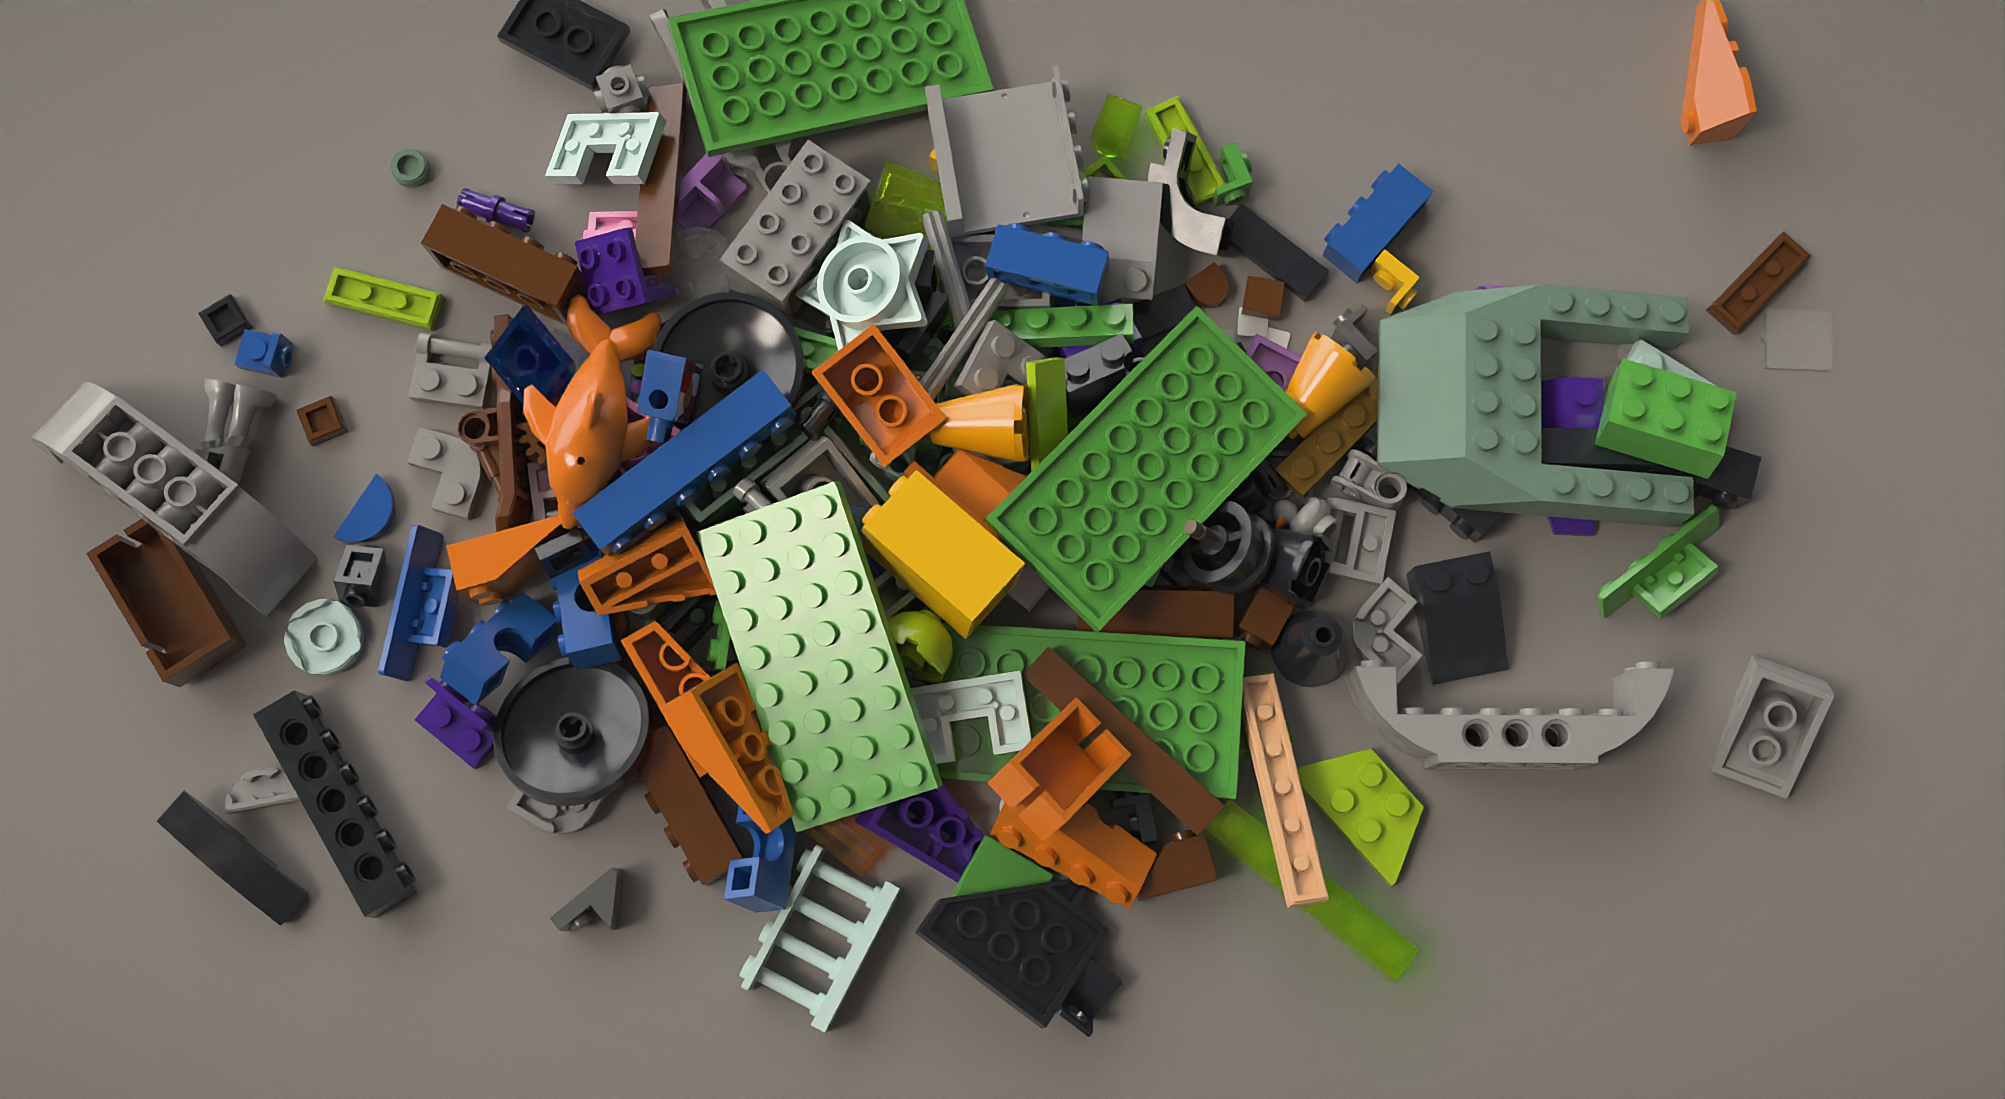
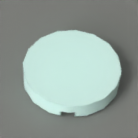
(324, 637)

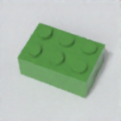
(1666, 418)

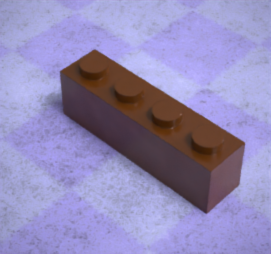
(1173, 613)
(687, 808)

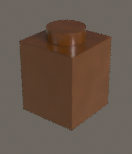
(1263, 619)

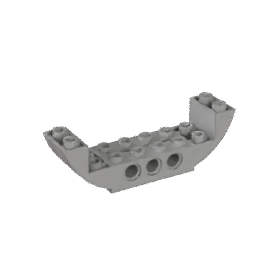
(177, 494)
(1574, 737)

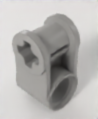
(1368, 481)

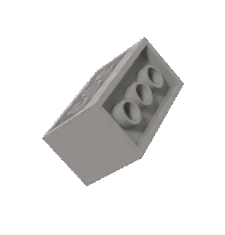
(796, 228)

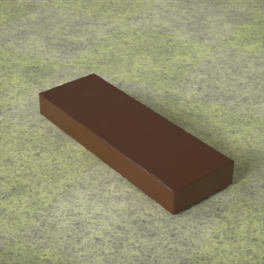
(1758, 283)

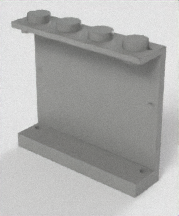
(1007, 156)

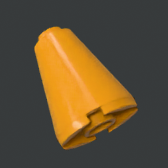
(1324, 382)
(987, 423)

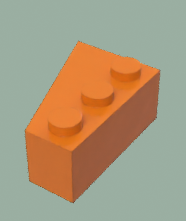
(653, 570)

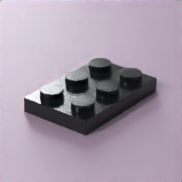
(565, 37)

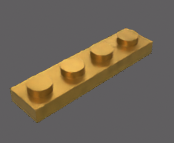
(1330, 441)

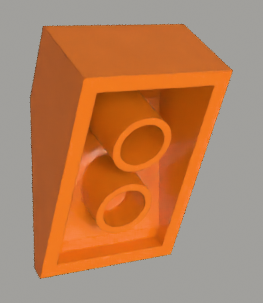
(878, 395)
(500, 561)

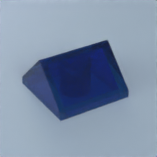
(531, 356)

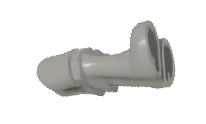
(230, 450)

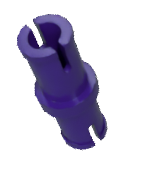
(497, 210)

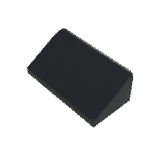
(688, 619)

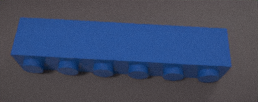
(686, 464)

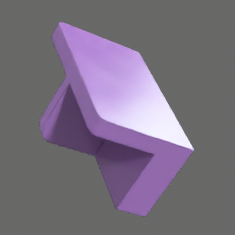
(708, 193)

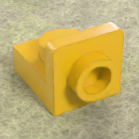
(1394, 275)

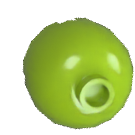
(922, 644)

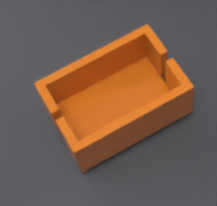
(1054, 774)

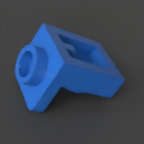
(264, 353)

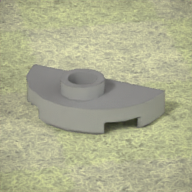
(260, 790)

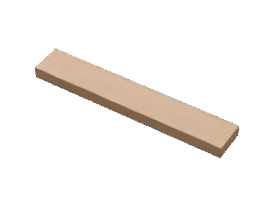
(1282, 793)

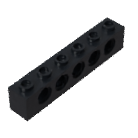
(279, 725)

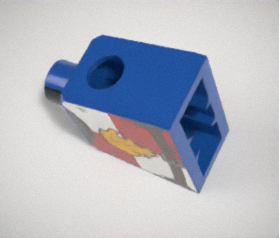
(671, 378)

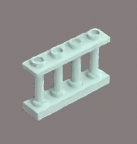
(840, 970)

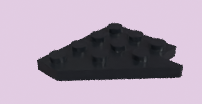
(1018, 942)

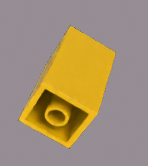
(940, 553)

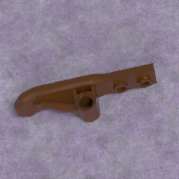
(500, 448)

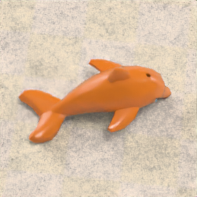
(590, 425)

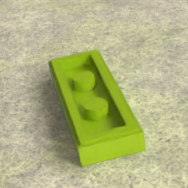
(1203, 173)
(383, 298)
(1046, 407)

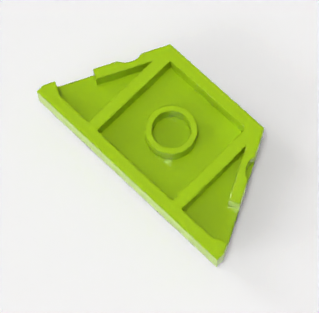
(1366, 807)

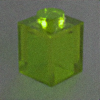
(1116, 126)

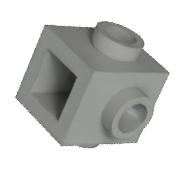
(621, 91)

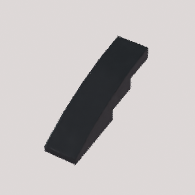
(232, 857)

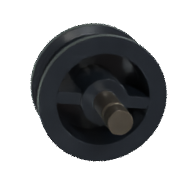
(1228, 549)

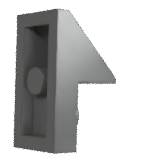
(602, 896)

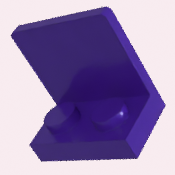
(615, 273)
(458, 724)

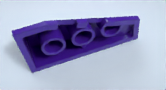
(1571, 404)
(927, 828)

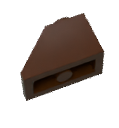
(1179, 866)

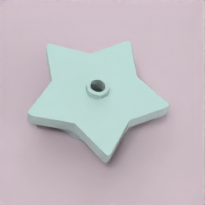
(868, 283)

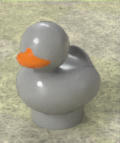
(1312, 517)

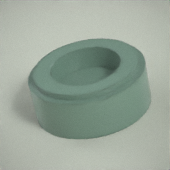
(410, 168)

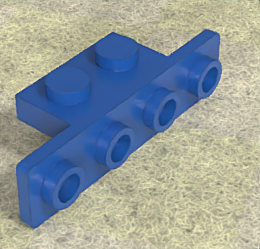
(421, 607)

